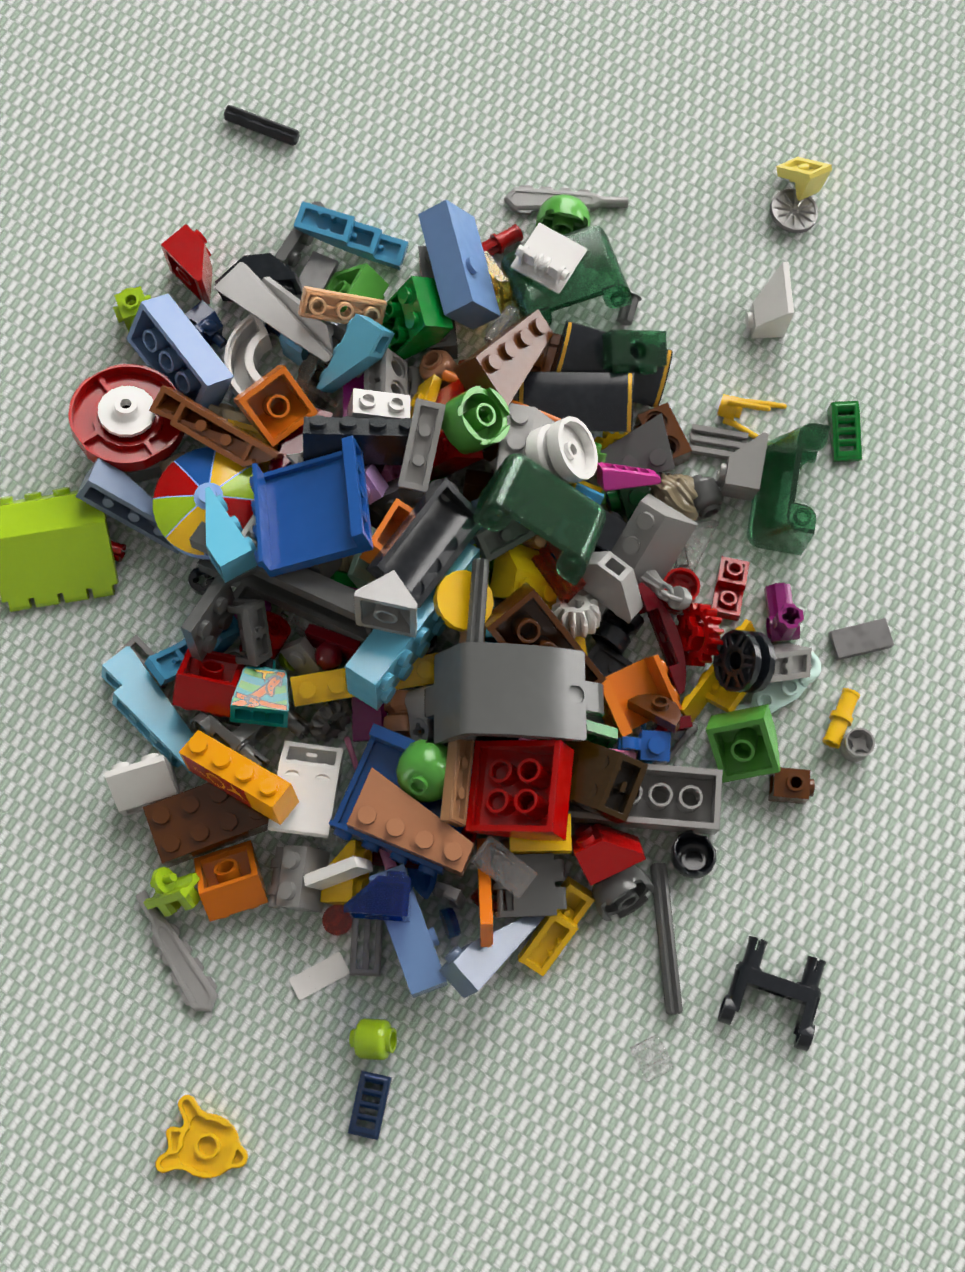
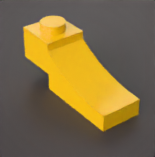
(556, 931)

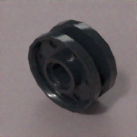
(744, 661)

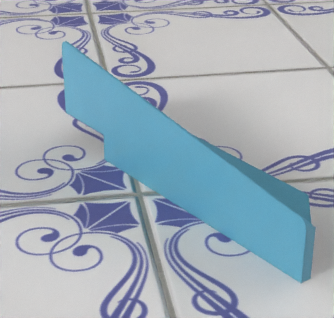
(146, 705)

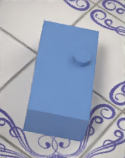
(459, 265)
(176, 349)
(415, 948)

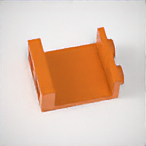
(636, 679)

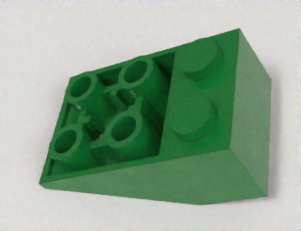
(415, 317)

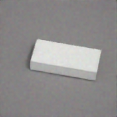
(337, 872)

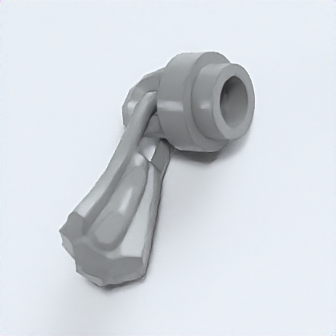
(677, 597)

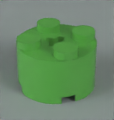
(475, 419)

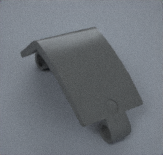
(511, 692)

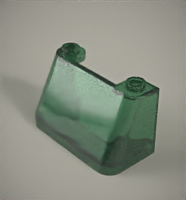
(594, 277)
(546, 507)
(774, 517)

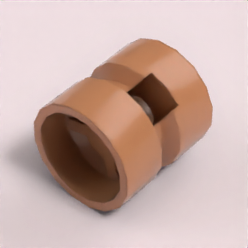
(397, 717)

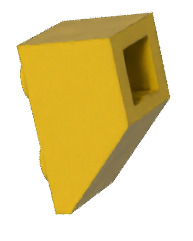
(344, 891)

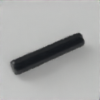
(261, 125)

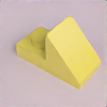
(807, 175)

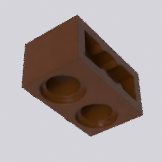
(676, 437)

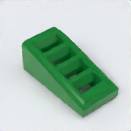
(852, 416)

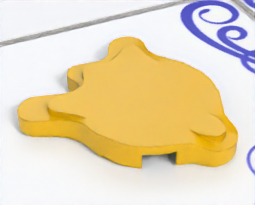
(203, 1145)

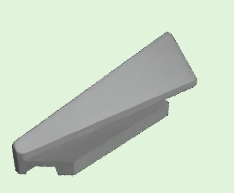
(278, 309)

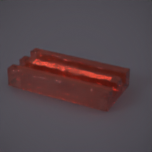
(562, 588)

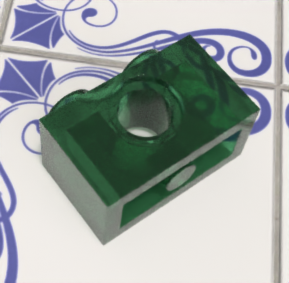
(651, 348)

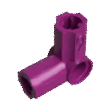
(783, 616)

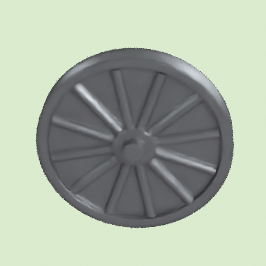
(793, 214)

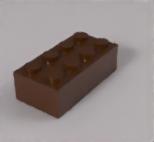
(529, 621)
(200, 823)

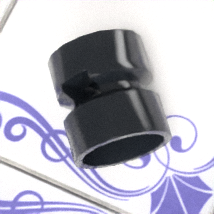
(616, 631)

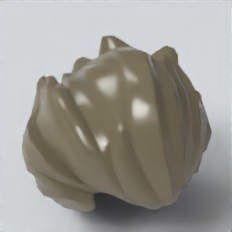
(677, 493)

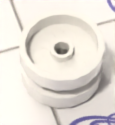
(564, 449)

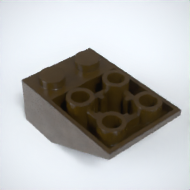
(604, 780)

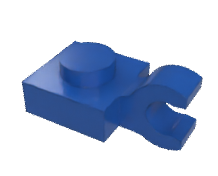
(651, 745)

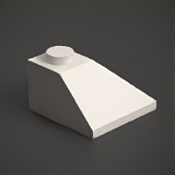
(772, 307)

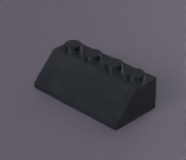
(379, 438)

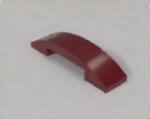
(666, 635)

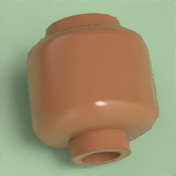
(435, 363)

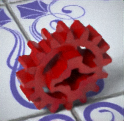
(699, 633)

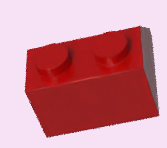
(190, 261)
(207, 684)
(605, 851)

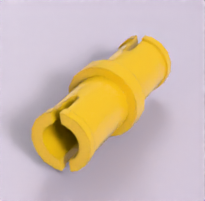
(841, 718)

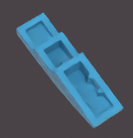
(351, 236)

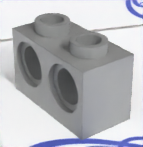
(387, 374)

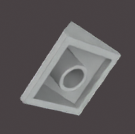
(386, 606)

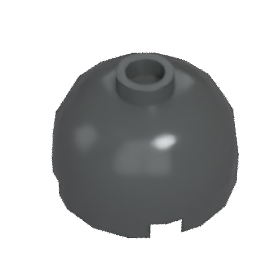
(621, 893)

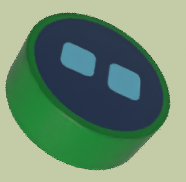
(613, 501)

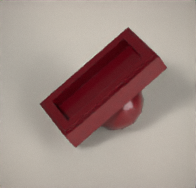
(330, 646)

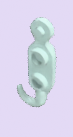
(784, 692)

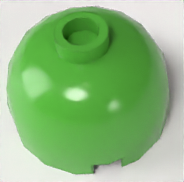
(563, 214)
(422, 770)

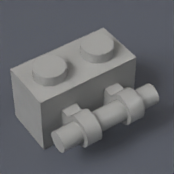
(287, 882)

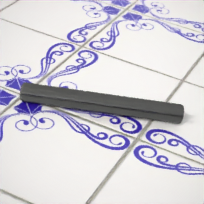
(666, 939)

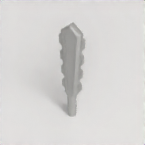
(528, 200)
(187, 972)

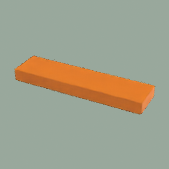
(485, 905)

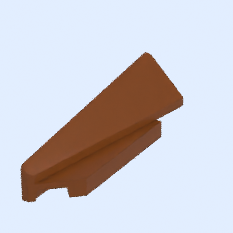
(211, 429)

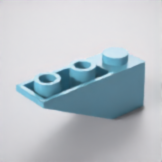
(358, 350)
(224, 541)

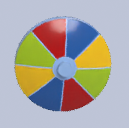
(181, 495)

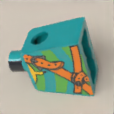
(261, 696)

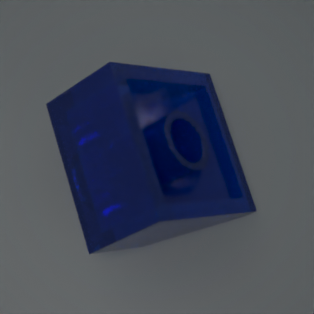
(383, 899)

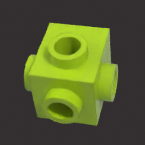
(128, 304)

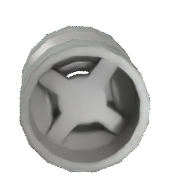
(861, 740)

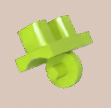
(172, 891)

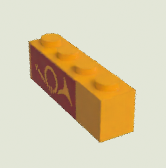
(239, 777)

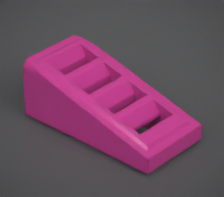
(621, 477)

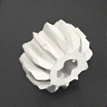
(579, 616)

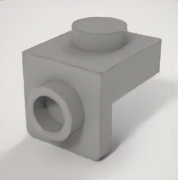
(301, 656)

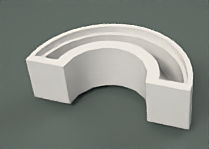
(244, 350)

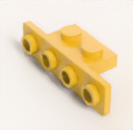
(710, 691)

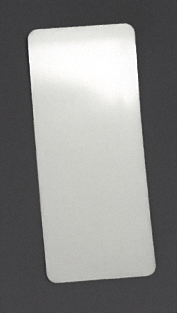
(319, 976)

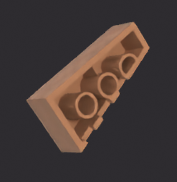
(403, 822)

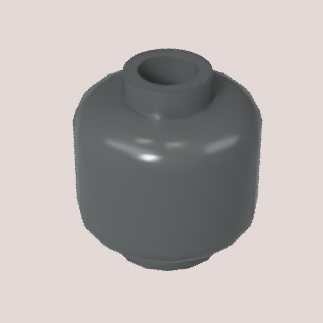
(708, 498)

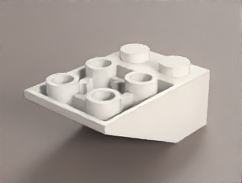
(316, 779)

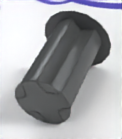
(627, 313)

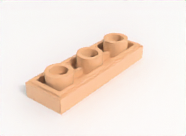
(327, 304)

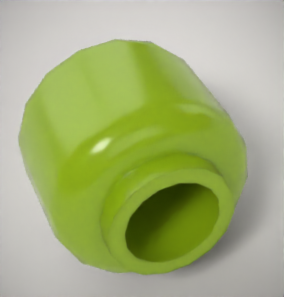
(373, 1039)

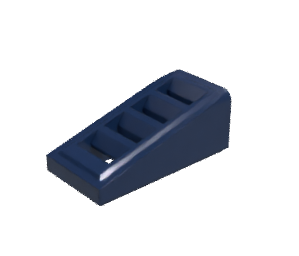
(377, 1079)

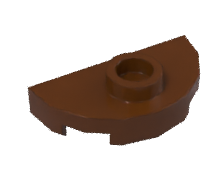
(657, 709)

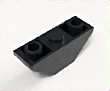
(268, 266)

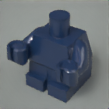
(207, 324)

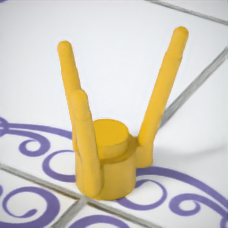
(732, 407)

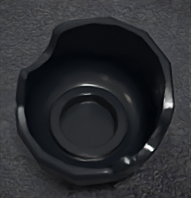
(693, 855)

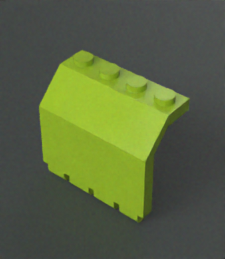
(53, 549)

